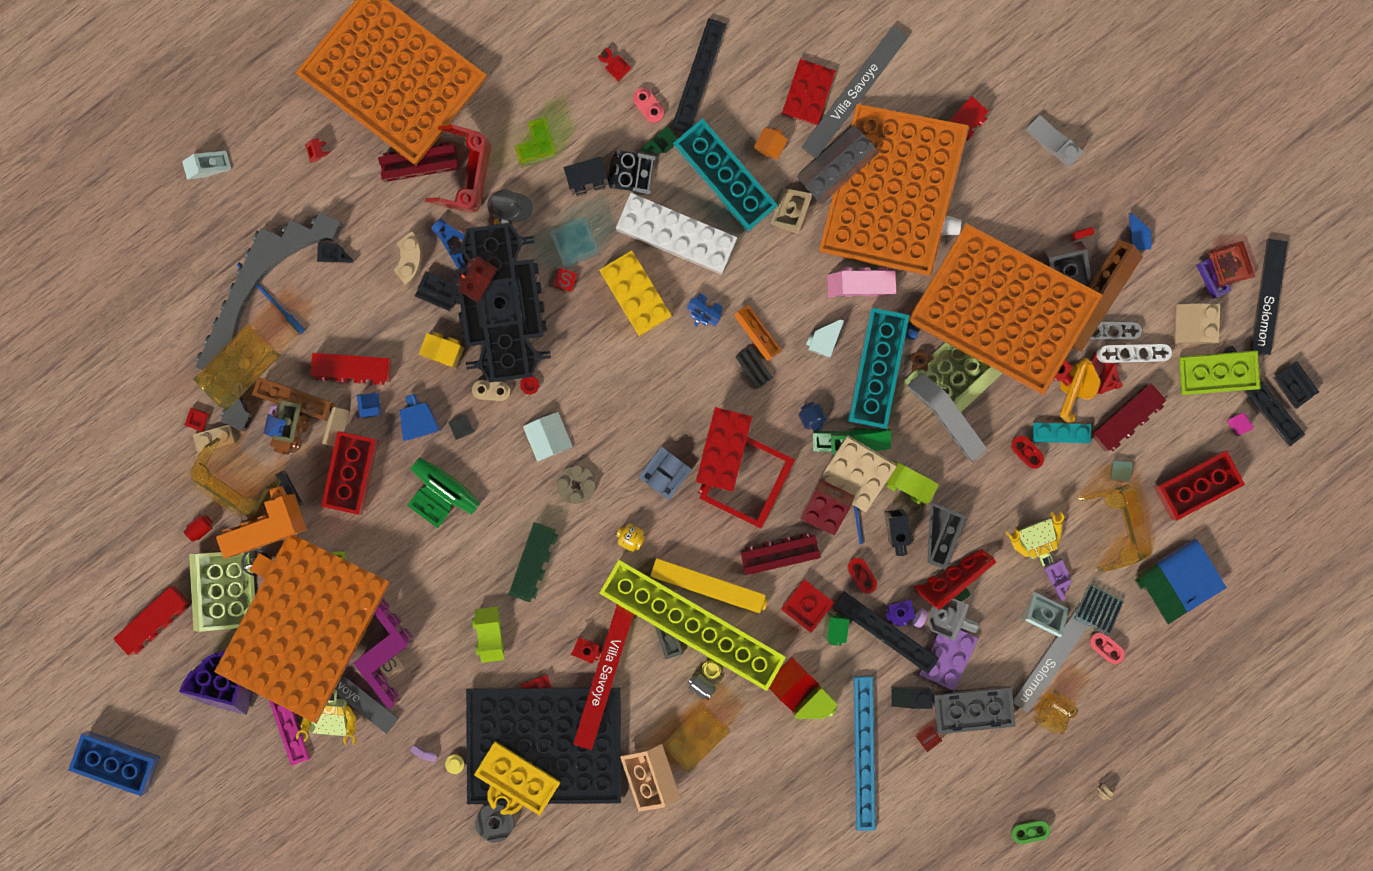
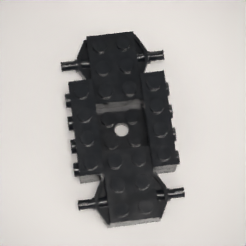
(503, 331)

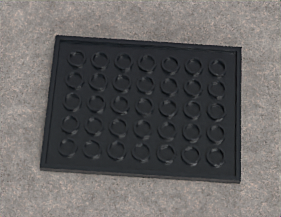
(542, 730)

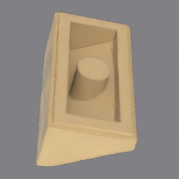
(336, 422)

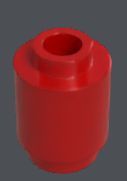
(198, 527)

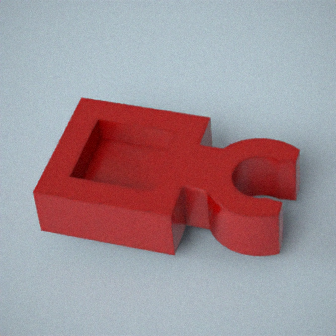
(616, 66)

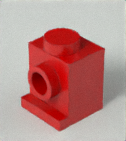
(583, 643)

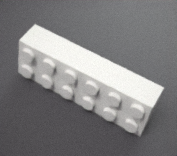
(676, 233)

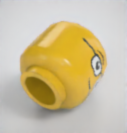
(630, 537)

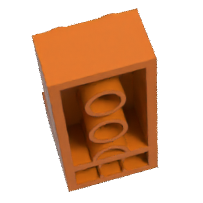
(281, 522)

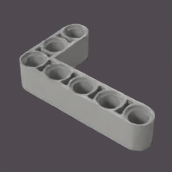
(948, 415)

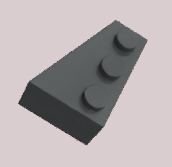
(944, 533)

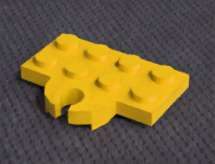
(515, 781)

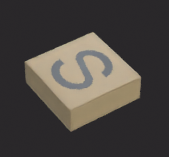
(391, 667)

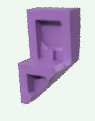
(1058, 577)

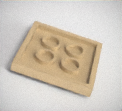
(858, 472)

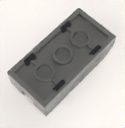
(973, 709)

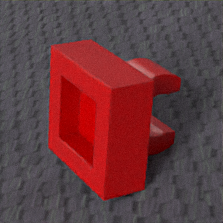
(314, 150)

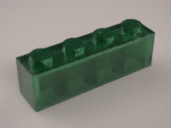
(532, 562)

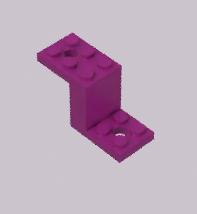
(382, 653)

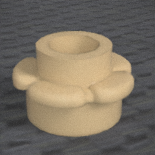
(1105, 792)

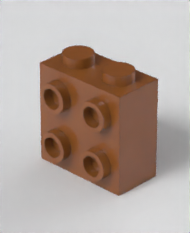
(286, 447)

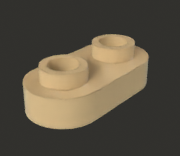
(491, 391)

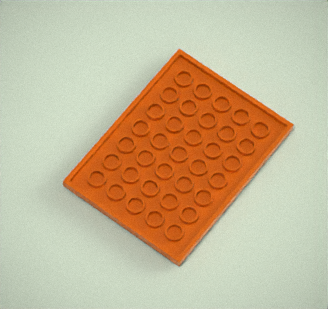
(391, 76)
(901, 198)
(1005, 309)
(302, 628)

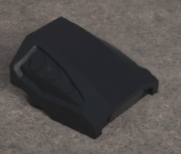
(631, 172)

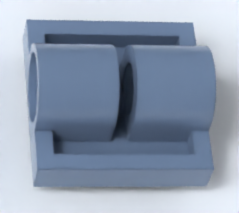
(665, 473)

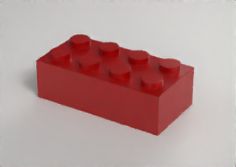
(724, 449)
(350, 473)
(1199, 485)

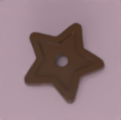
(920, 356)

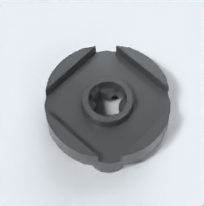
(488, 831)

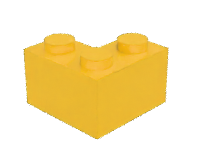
(442, 350)

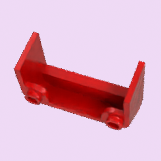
(471, 195)

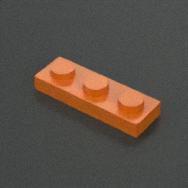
(757, 332)

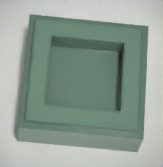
(1121, 471)

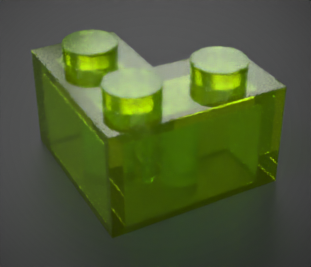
(541, 146)

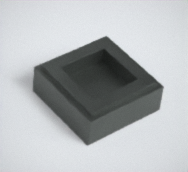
(461, 427)

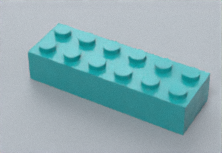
(725, 175)
(878, 368)

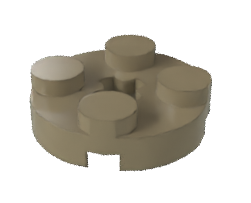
(565, 484)

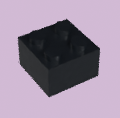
(586, 176)

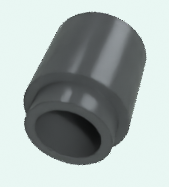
(701, 686)

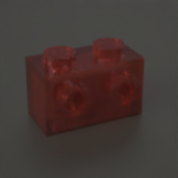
(477, 278)

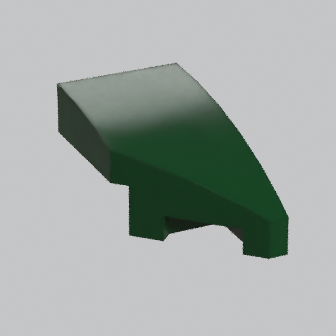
(661, 143)

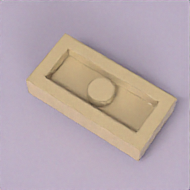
(224, 433)

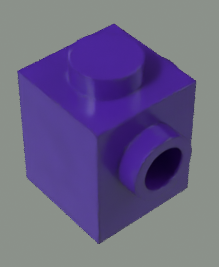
(900, 612)

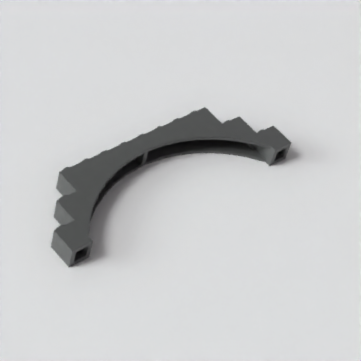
(260, 260)

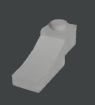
(1054, 141)

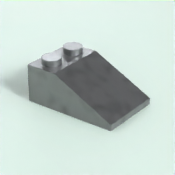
(1071, 261)

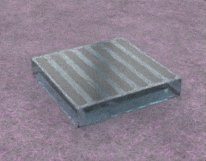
(1098, 610)

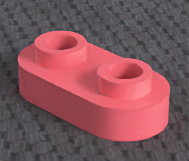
(648, 105)
(1106, 647)

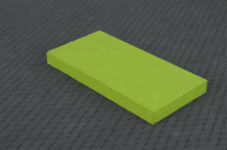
(1219, 372)

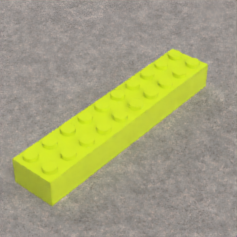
(692, 625)

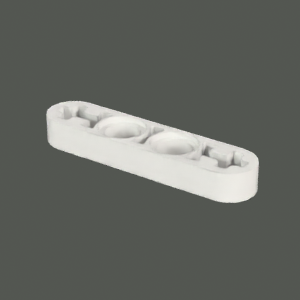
(1134, 353)

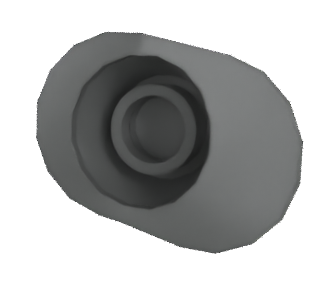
(509, 206)

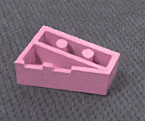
(861, 282)

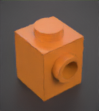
(771, 142)

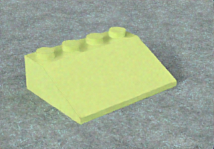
(958, 375)
(219, 590)

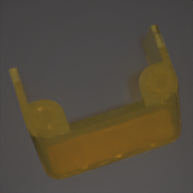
(1128, 500)
(243, 507)

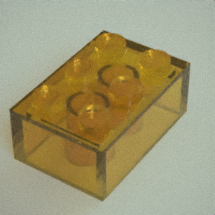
(695, 737)

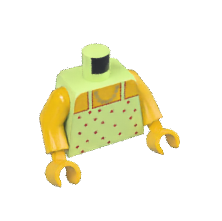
(1038, 538)
(335, 720)

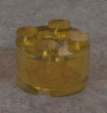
(1055, 711)

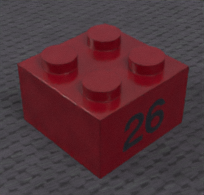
(827, 507)

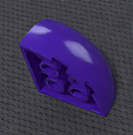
(215, 690)

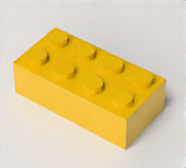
(635, 293)

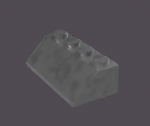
(837, 164)

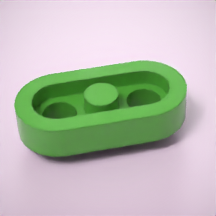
(1030, 834)

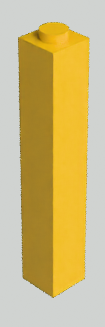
(709, 585)

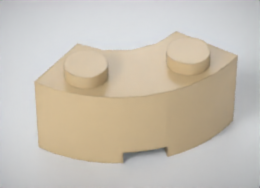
(411, 259)

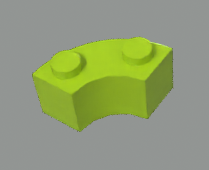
(912, 483)
(488, 629)

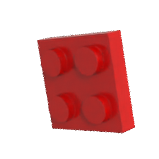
(807, 605)

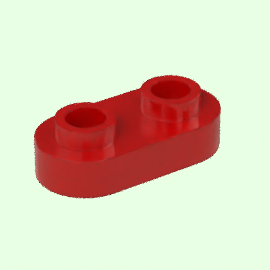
(1027, 451)
(862, 575)

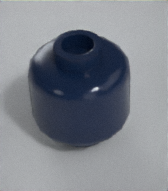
(812, 416)

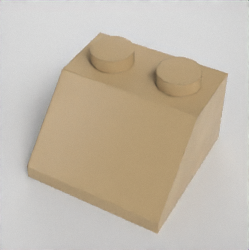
(1197, 323)

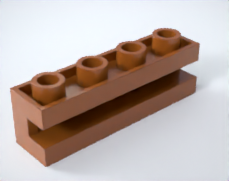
(309, 403)

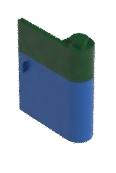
(1180, 580)

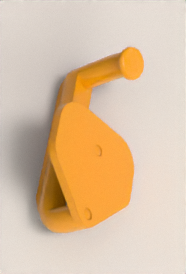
(1084, 385)

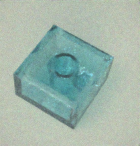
(575, 242)

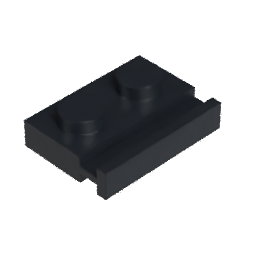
(437, 291)
(1296, 384)

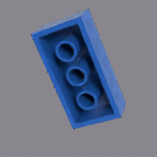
(114, 763)

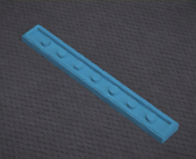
(864, 753)

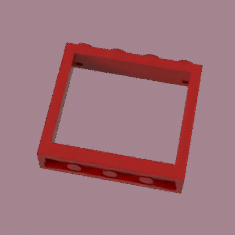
(704, 489)

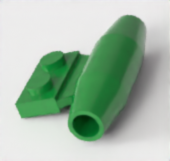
(440, 492)

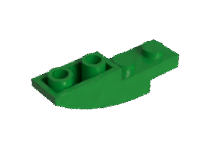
(831, 440)

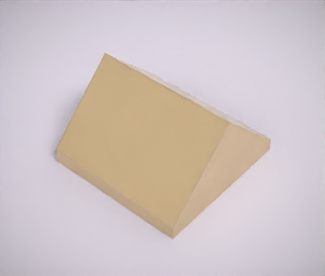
(791, 210)

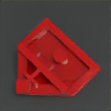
(1107, 374)

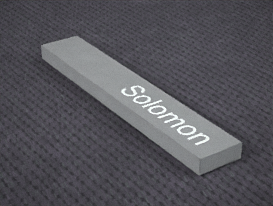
(1049, 664)

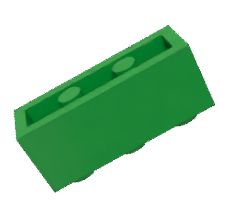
(836, 629)

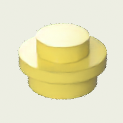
(711, 669)
(454, 764)

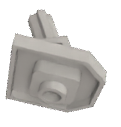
(951, 619)

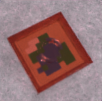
(1231, 264)

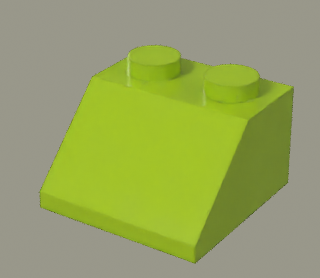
(816, 705)

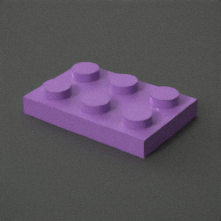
(952, 658)

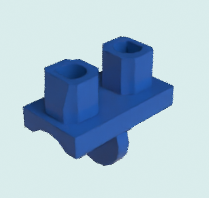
(702, 313)

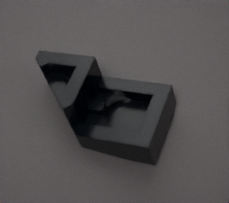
(332, 253)

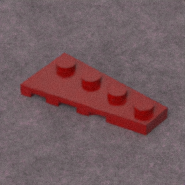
(945, 587)

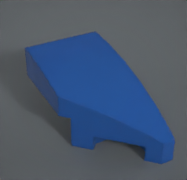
(1139, 233)
(274, 425)

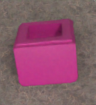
(1240, 423)

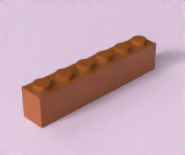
(1109, 283)

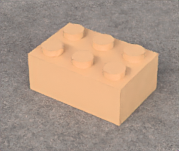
(650, 777)

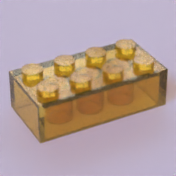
(237, 367)

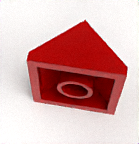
(792, 684)

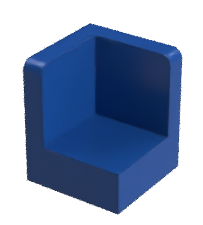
(369, 405)

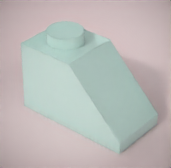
(206, 164)
(824, 339)

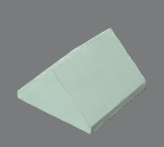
(547, 436)
(1046, 614)

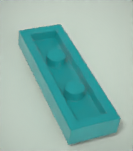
(1061, 433)

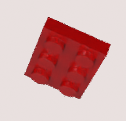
(808, 92)

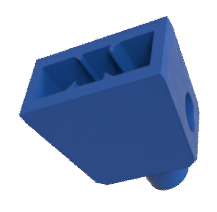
(417, 419)

